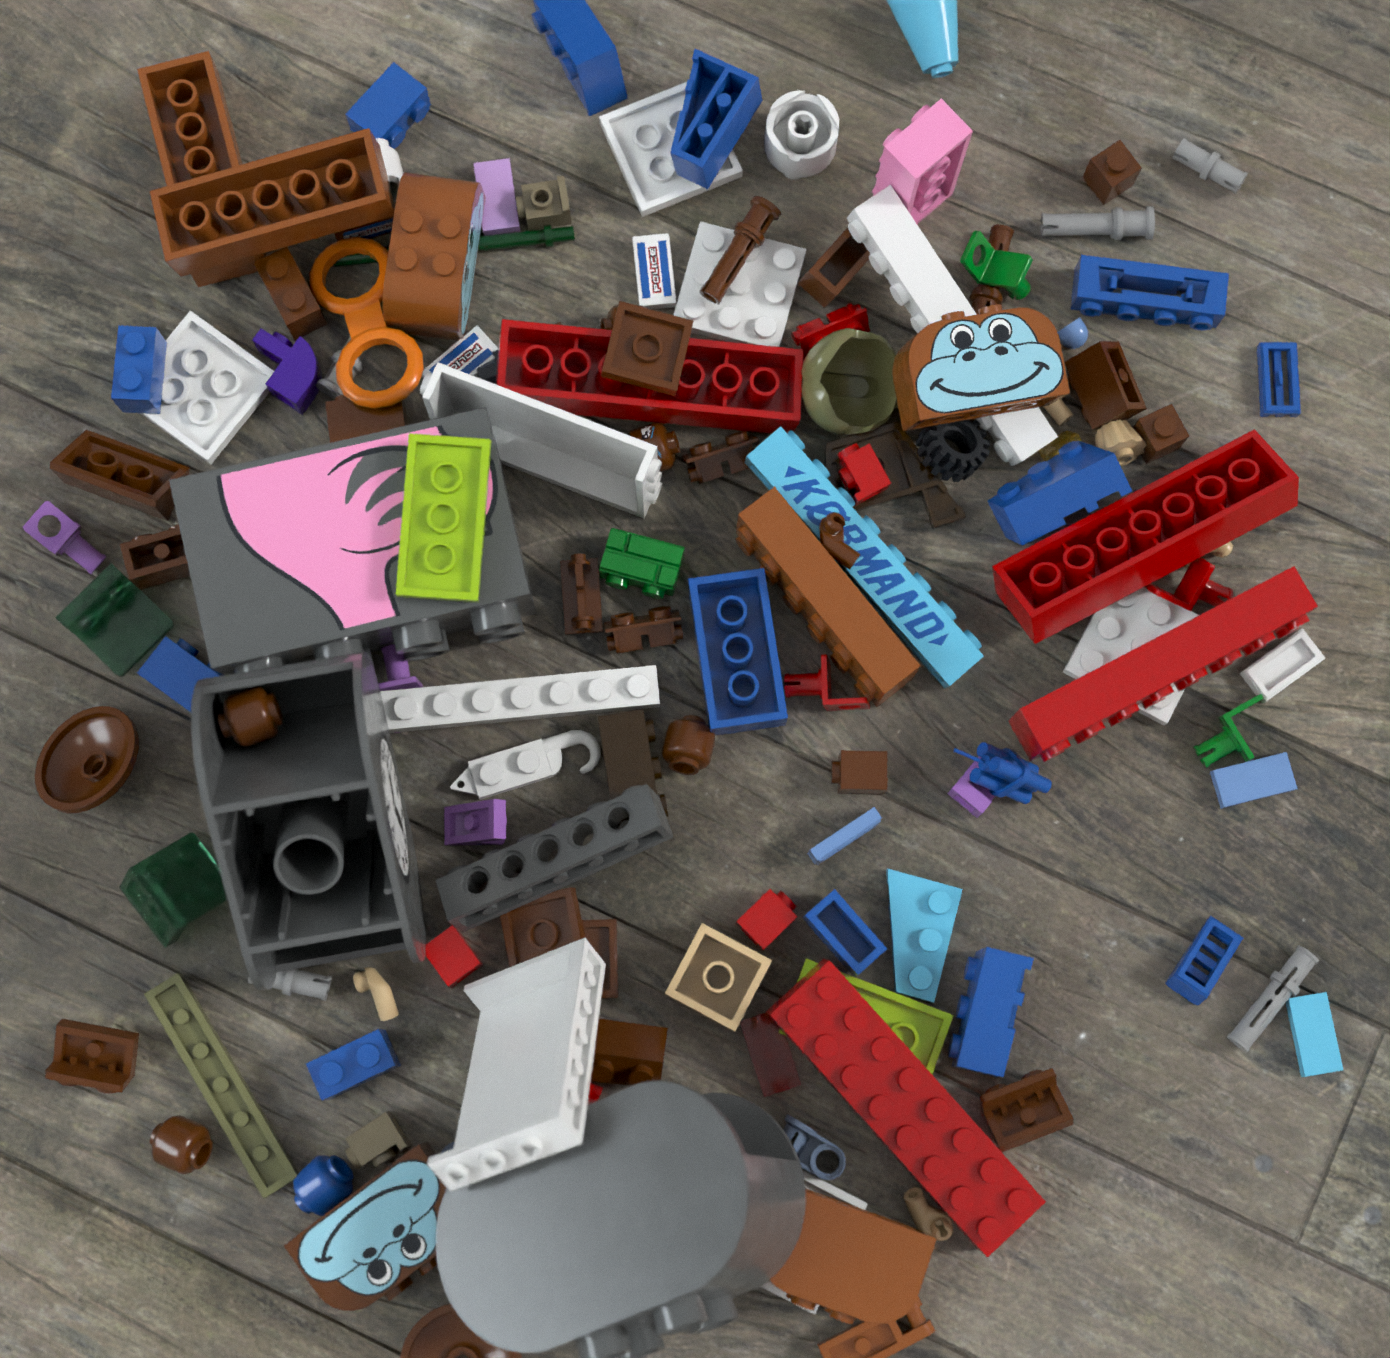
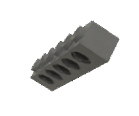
(573, 862)

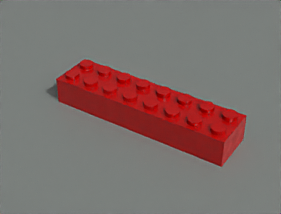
(718, 386)
(1145, 535)
(1167, 661)
(905, 1107)

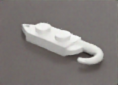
(524, 764)

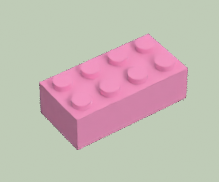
(924, 159)

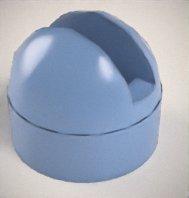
(1074, 334)

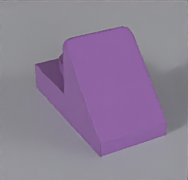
(475, 823)

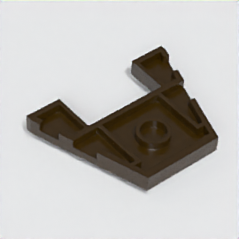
(904, 469)

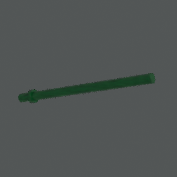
(492, 242)

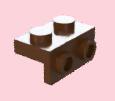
(93, 1056)
(1025, 1109)

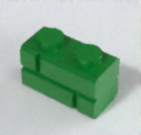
(641, 563)

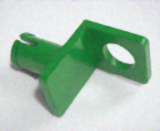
(997, 267)
(1227, 740)

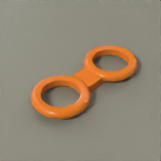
(365, 325)

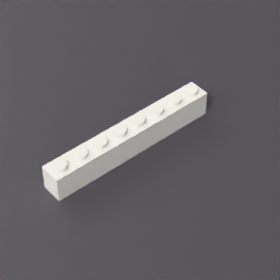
(929, 292)
(521, 699)

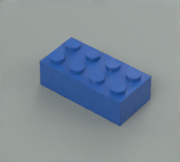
(737, 652)

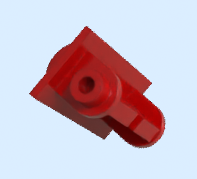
(845, 317)

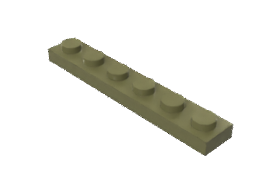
(222, 1085)

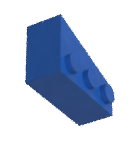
(583, 51)
(713, 117)
(1057, 489)
(988, 1011)

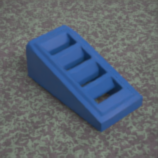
(1189, 980)

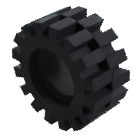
(947, 460)

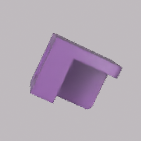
(971, 795)

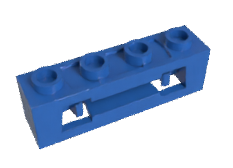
(1200, 306)

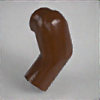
(832, 539)

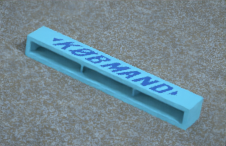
(879, 570)

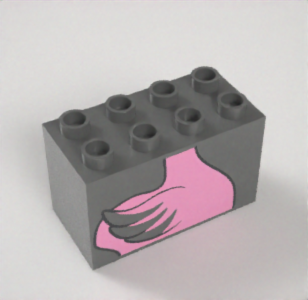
(304, 554)

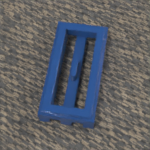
(1278, 408)

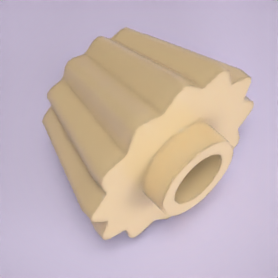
(1120, 439)

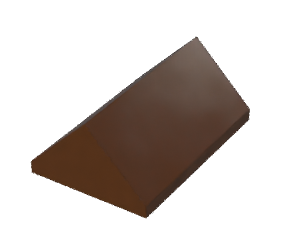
(119, 473)

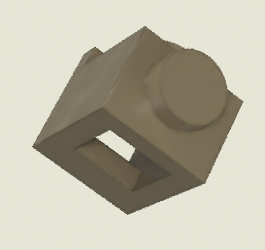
(553, 212)
(376, 1141)

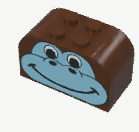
(374, 1236)

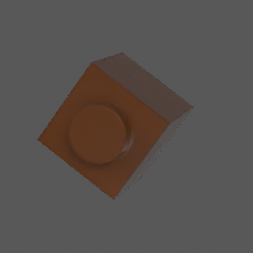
(1112, 172)
(1161, 432)
(860, 772)

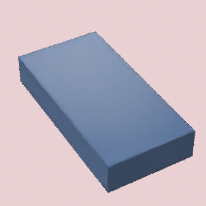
(1253, 780)
(845, 836)

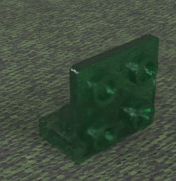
(115, 620)
(174, 887)

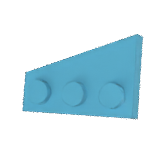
(921, 930)

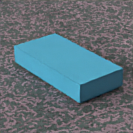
(1314, 1034)

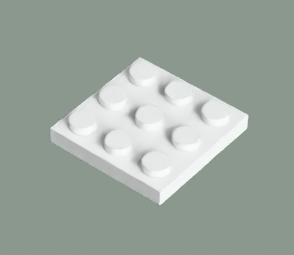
(642, 145)
(756, 301)
(208, 387)
(1123, 628)

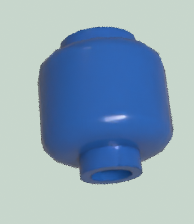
(322, 1184)

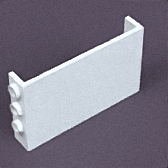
(552, 441)
(527, 1064)

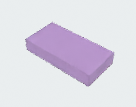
(500, 205)

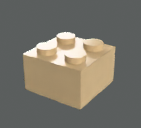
(718, 977)

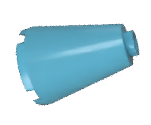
(930, 32)

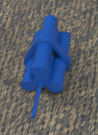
(1006, 773)

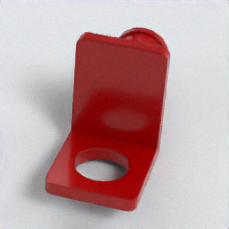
(1195, 586)
(820, 684)

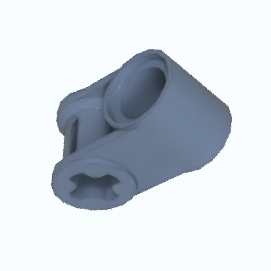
(809, 1145)

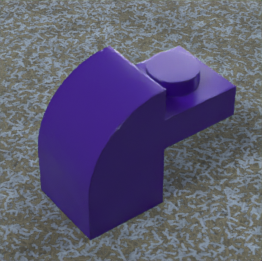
(296, 372)

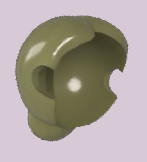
(849, 382)

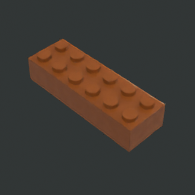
(193, 133)
(273, 202)
(825, 598)

